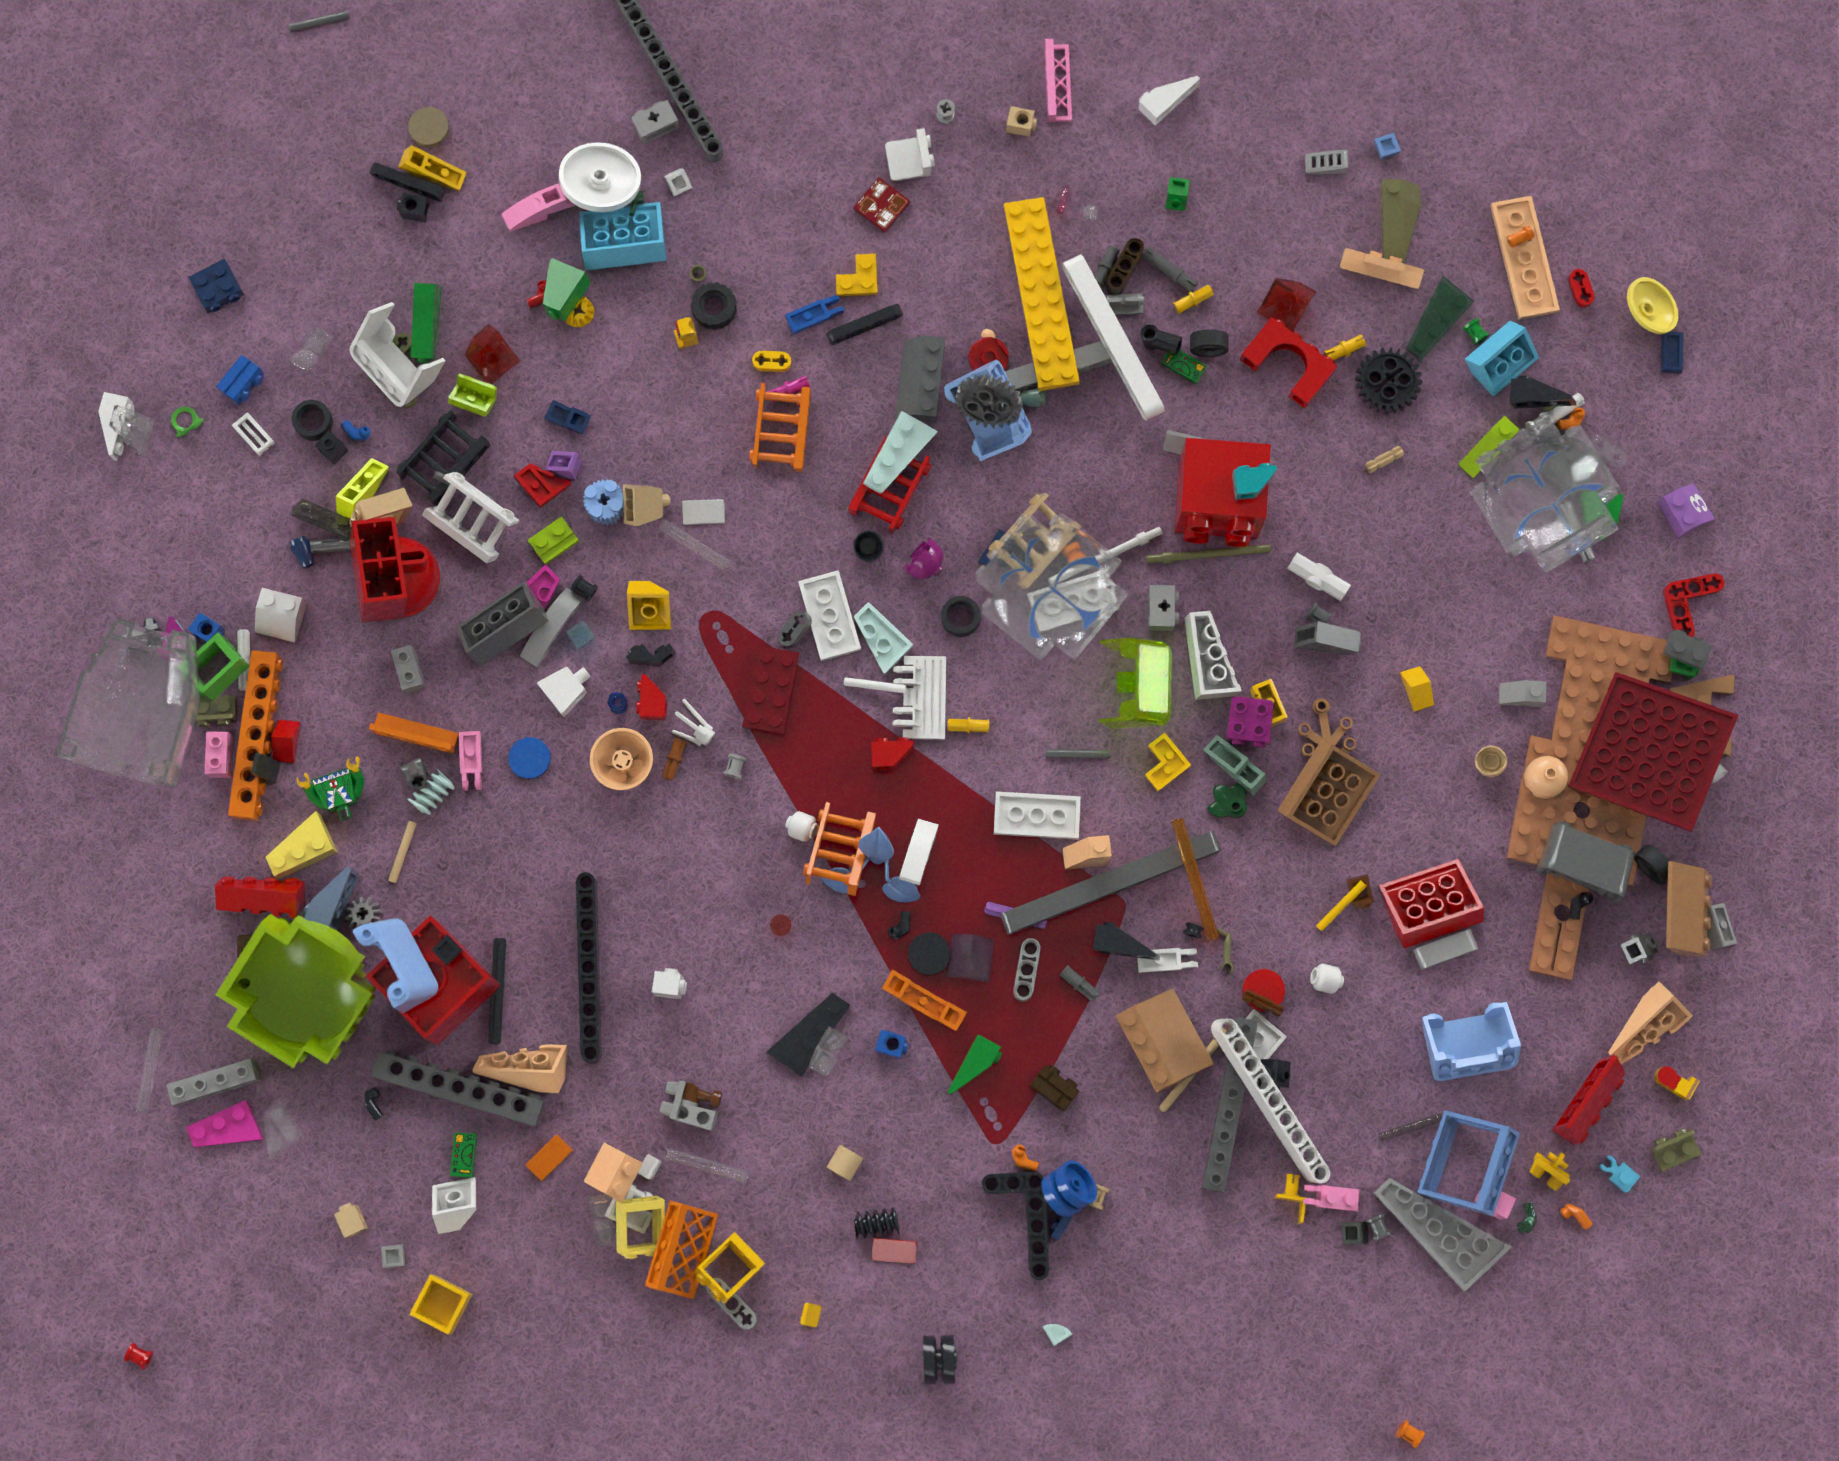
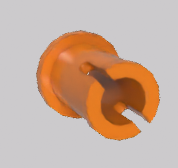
(1521, 236)

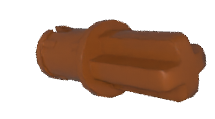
(673, 759)

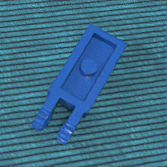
(813, 314)

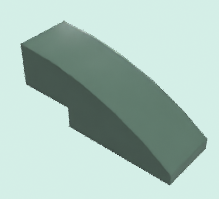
(1235, 765)

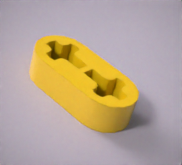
(771, 356)

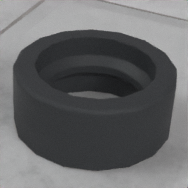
(1209, 343)
(307, 405)
(960, 600)
(1653, 864)

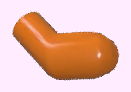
(1021, 1159)

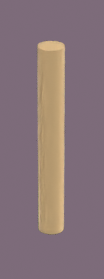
(402, 852)

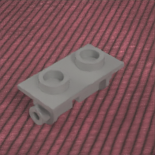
(1126, 303)

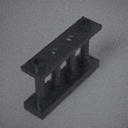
(463, 462)

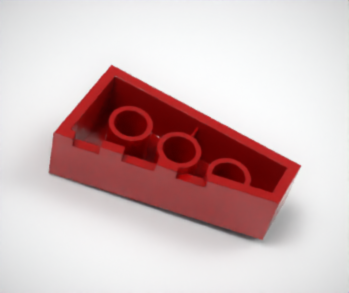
(260, 895)

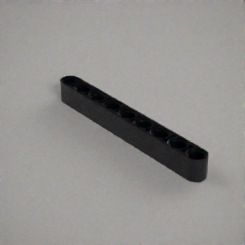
(588, 978)

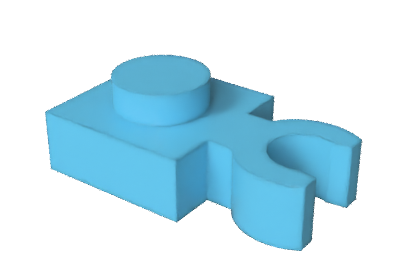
(1621, 1175)

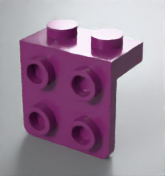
(1250, 721)

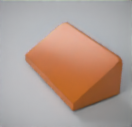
(549, 1157)

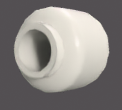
(802, 826)
(1326, 978)

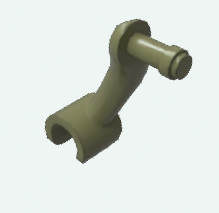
(1227, 946)

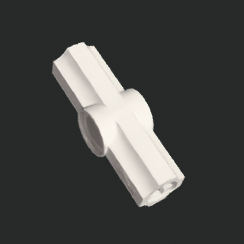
(1319, 576)

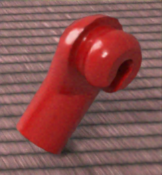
(538, 298)

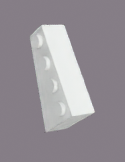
(1208, 658)

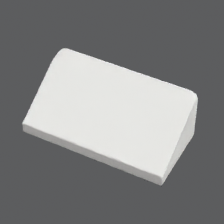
(703, 512)

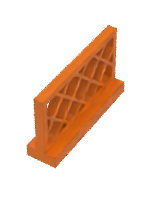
(668, 1246)

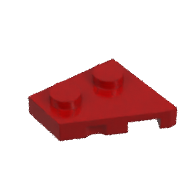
(540, 484)

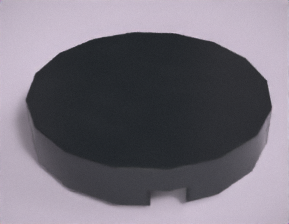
(929, 953)

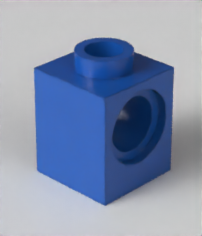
(201, 623)
(884, 1037)

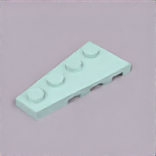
(900, 447)

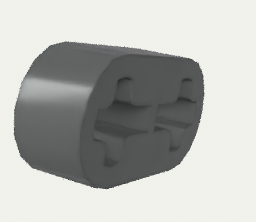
(795, 629)

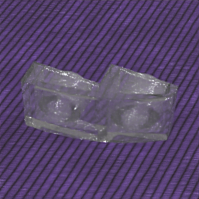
(825, 1054)

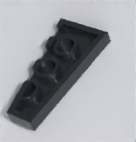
(800, 1042)

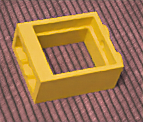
(744, 1252)

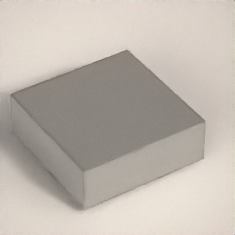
(393, 1256)

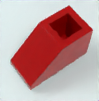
(652, 701)
(888, 754)

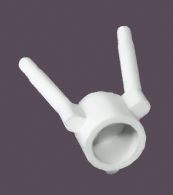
(702, 734)

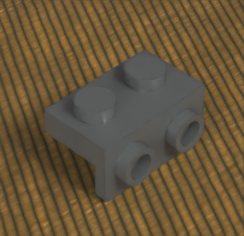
(1687, 649)

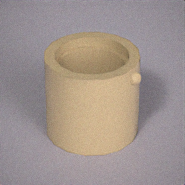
(844, 1162)

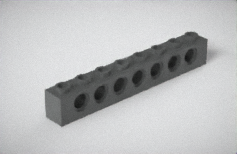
(384, 1071)
(1227, 1117)

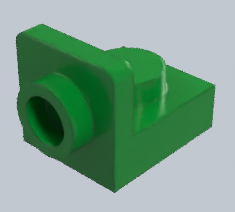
(1177, 194)
(1682, 669)

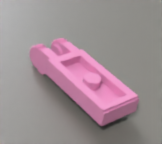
(470, 758)
(1333, 1197)

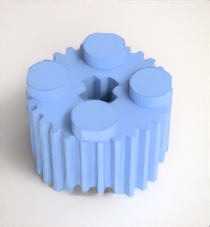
(603, 491)

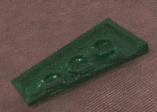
(1440, 315)

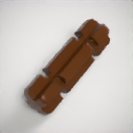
(1263, 1003)

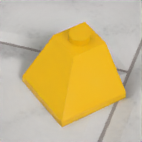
(648, 606)

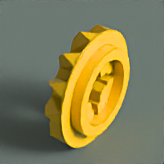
(582, 320)

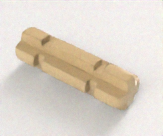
(1384, 459)

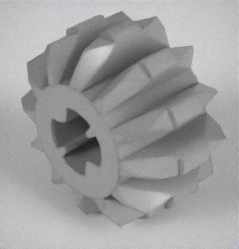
(358, 910)

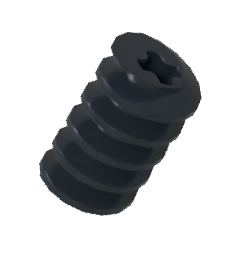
(876, 1223)

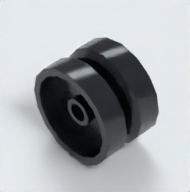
(939, 1359)

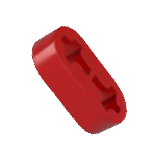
(1576, 289)

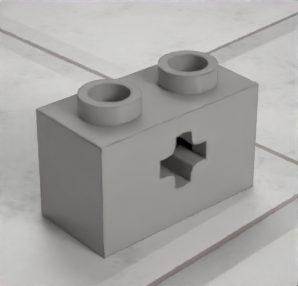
(650, 130)
(1156, 618)
(408, 669)

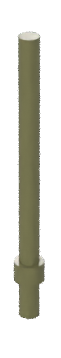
(1168, 557)

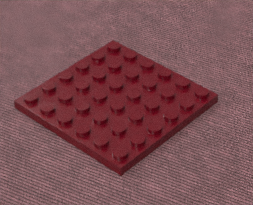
(1653, 751)

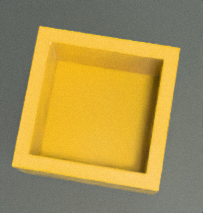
(441, 1304)

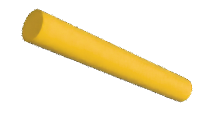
(1341, 906)

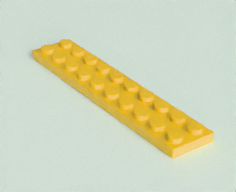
(1041, 294)

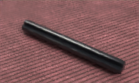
(496, 998)

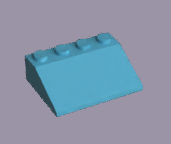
(622, 239)

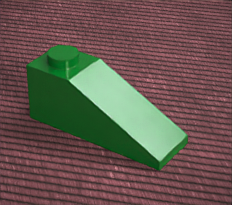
(977, 1061)

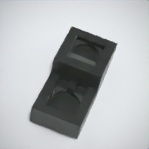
(265, 768)

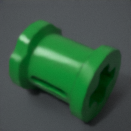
(1476, 331)

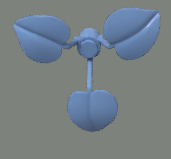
(879, 850)

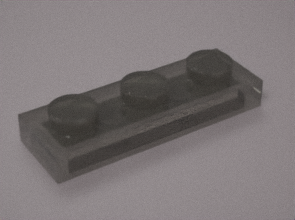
(322, 518)

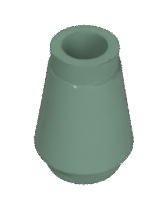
(1034, 398)

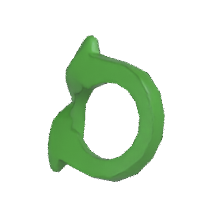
(196, 422)

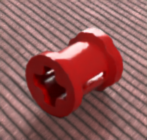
(138, 1356)

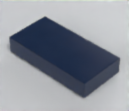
(1672, 352)

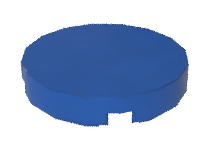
(529, 758)

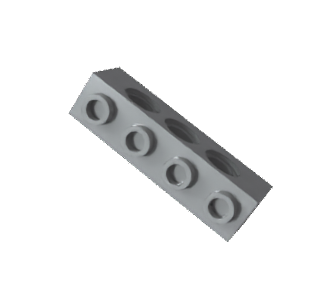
(213, 1082)

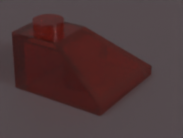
(1287, 302)
(490, 354)

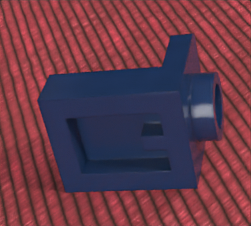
(1059, 1226)

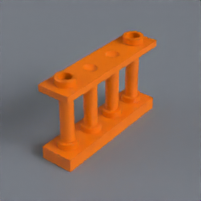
(797, 439)
(855, 861)

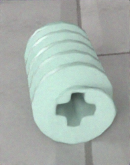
(432, 793)

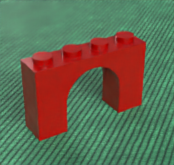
(1276, 337)

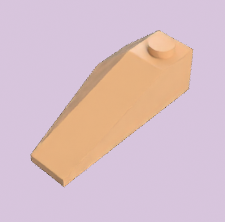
(1654, 1015)

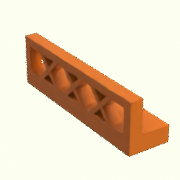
(415, 733)

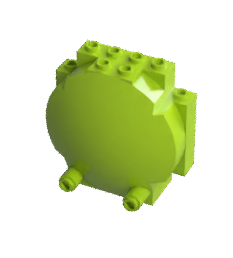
(297, 990)

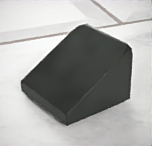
(1354, 1233)

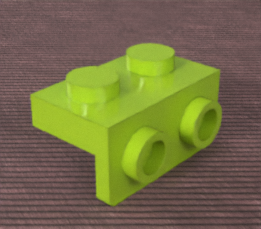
(473, 395)

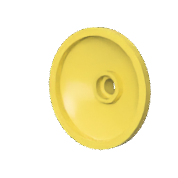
(1652, 305)

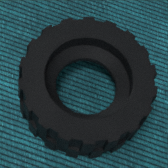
(706, 292)

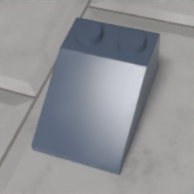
(332, 901)

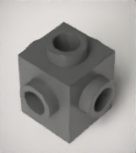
(1640, 948)

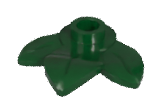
(1226, 799)

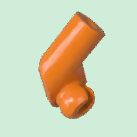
(1574, 419)
(1571, 1210)

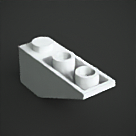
(112, 439)

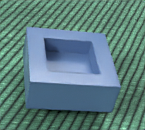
(1387, 146)

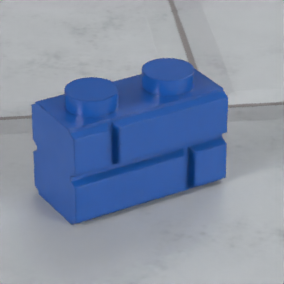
(240, 380)

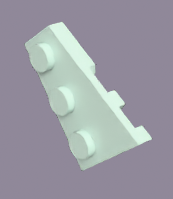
(882, 637)

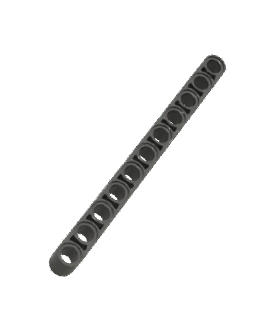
(671, 75)
(1106, 884)

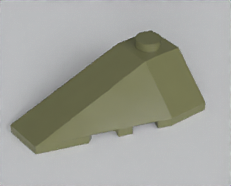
(1398, 215)

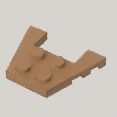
(1703, 690)

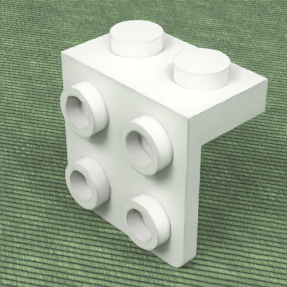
(910, 157)

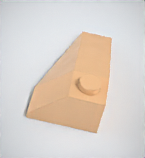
(534, 1070)

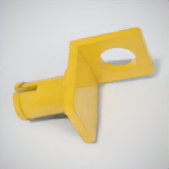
(1291, 1194)

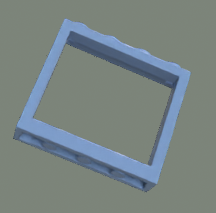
(1496, 1170)

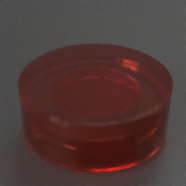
(780, 925)

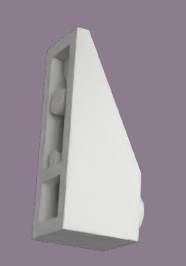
(1165, 98)

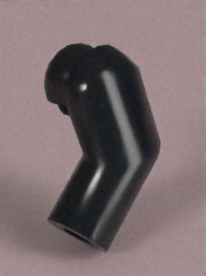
(1578, 903)
(901, 928)
(370, 1104)

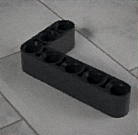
(1031, 1214)

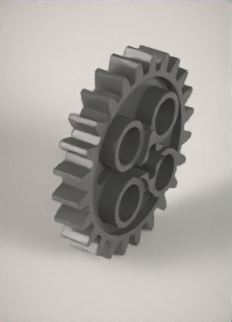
(988, 401)

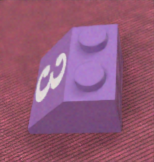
(1685, 510)

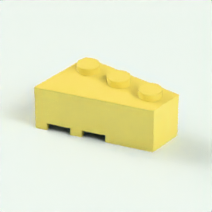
(302, 847)

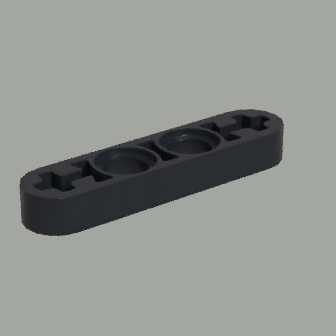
(407, 182)
(864, 324)

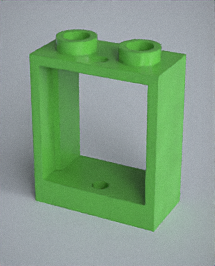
(228, 673)

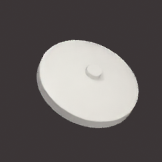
(599, 177)

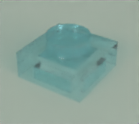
(580, 635)

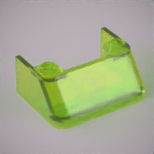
(1152, 683)

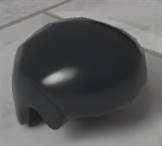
(868, 546)

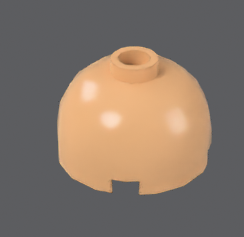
(1546, 777)

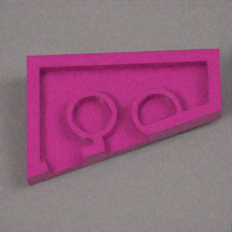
(543, 585)
(227, 1126)

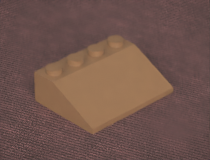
(1328, 792)
(1688, 909)
(1164, 1040)

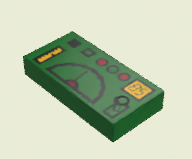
(1184, 366)
(463, 1154)

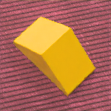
(1418, 688)

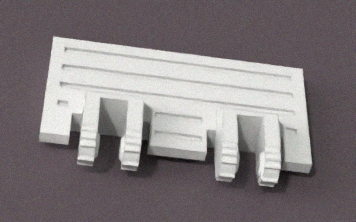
(925, 699)

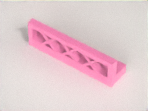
(1051, 79)

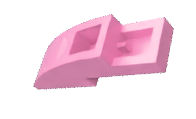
(536, 207)

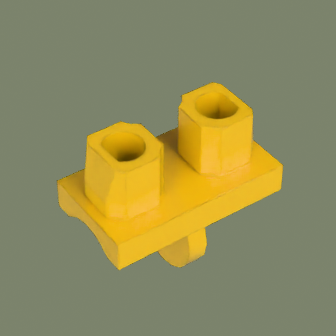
(1558, 1175)

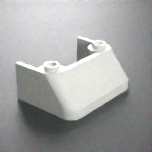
(386, 362)

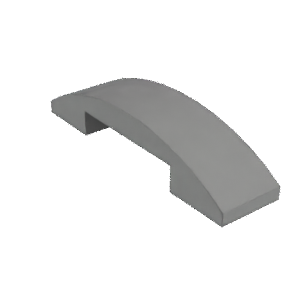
(543, 637)

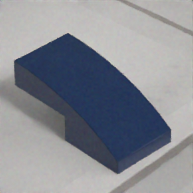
(567, 417)

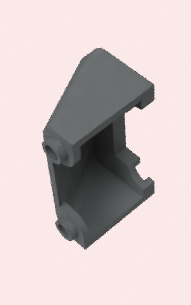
(1587, 861)

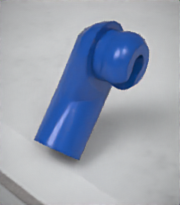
(358, 434)

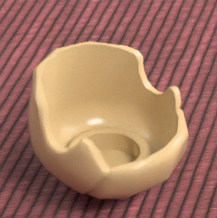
(1491, 761)

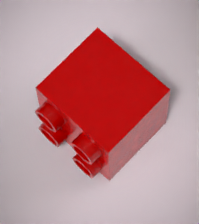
(1207, 495)
(461, 985)

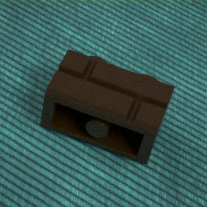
(1054, 1087)

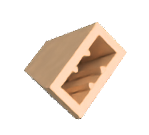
(1088, 853)

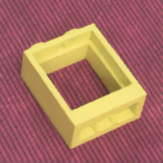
(652, 1203)

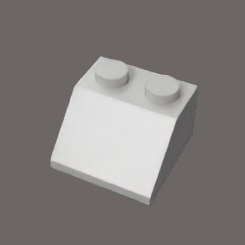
(279, 615)

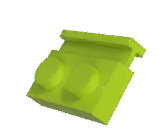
(553, 540)

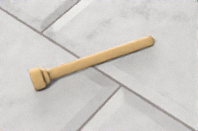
(1182, 1085)

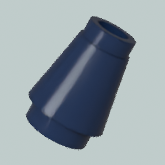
(301, 549)

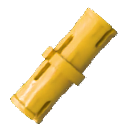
(1345, 348)

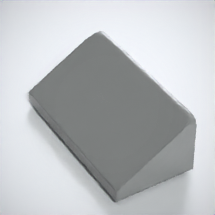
(1175, 441)
(1721, 931)

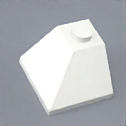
(453, 1204)

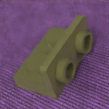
(220, 710)
(1675, 1150)

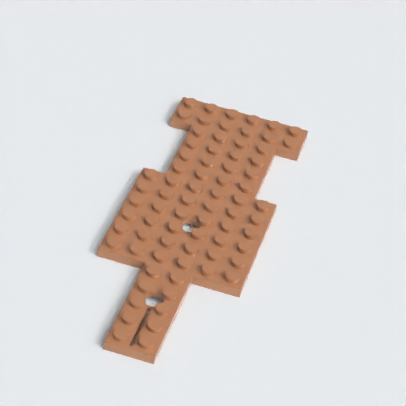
(1591, 659)

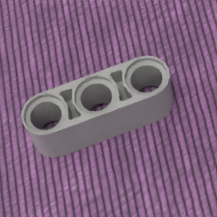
(1445, 949)
(1026, 959)

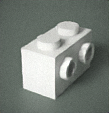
(669, 984)

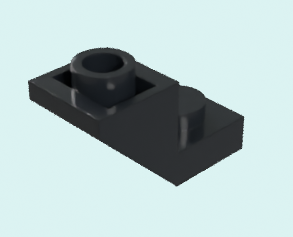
(641, 656)

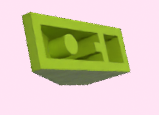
(1501, 431)

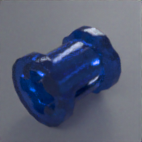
(624, 704)

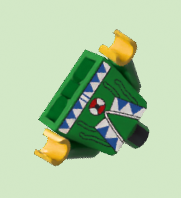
(336, 790)

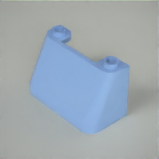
(991, 440)
(415, 978)
(1472, 1043)

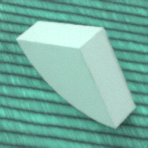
(1056, 1333)

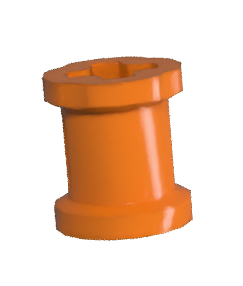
(1410, 1433)

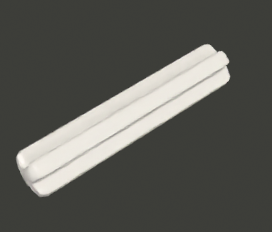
(243, 639)

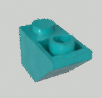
(1251, 481)

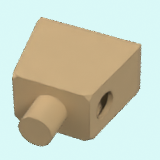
(643, 504)

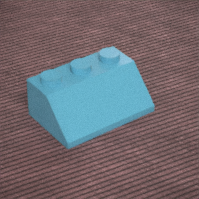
(1502, 357)

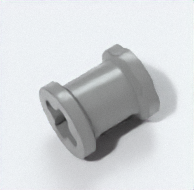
(941, 107)
(734, 766)

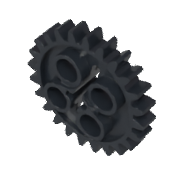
(1376, 367)

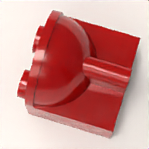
(391, 572)

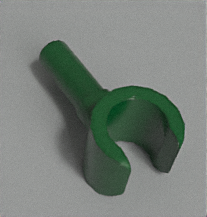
(638, 199)

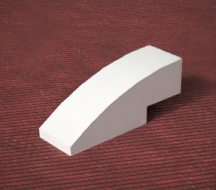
(918, 851)

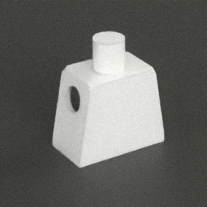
(565, 688)

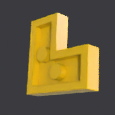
(862, 282)
(1171, 762)

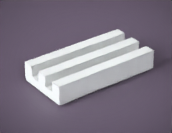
(264, 446)

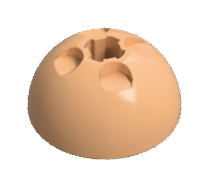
(618, 748)

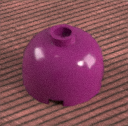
(925, 560)

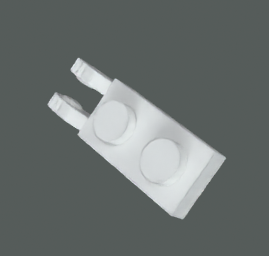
(1169, 961)

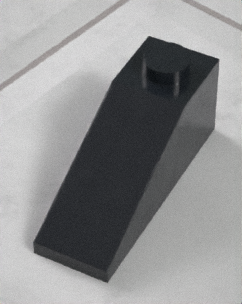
(1531, 393)
(1115, 941)

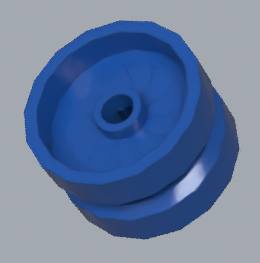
(1069, 1188)

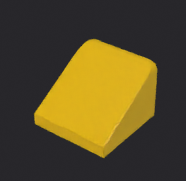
(810, 1314)

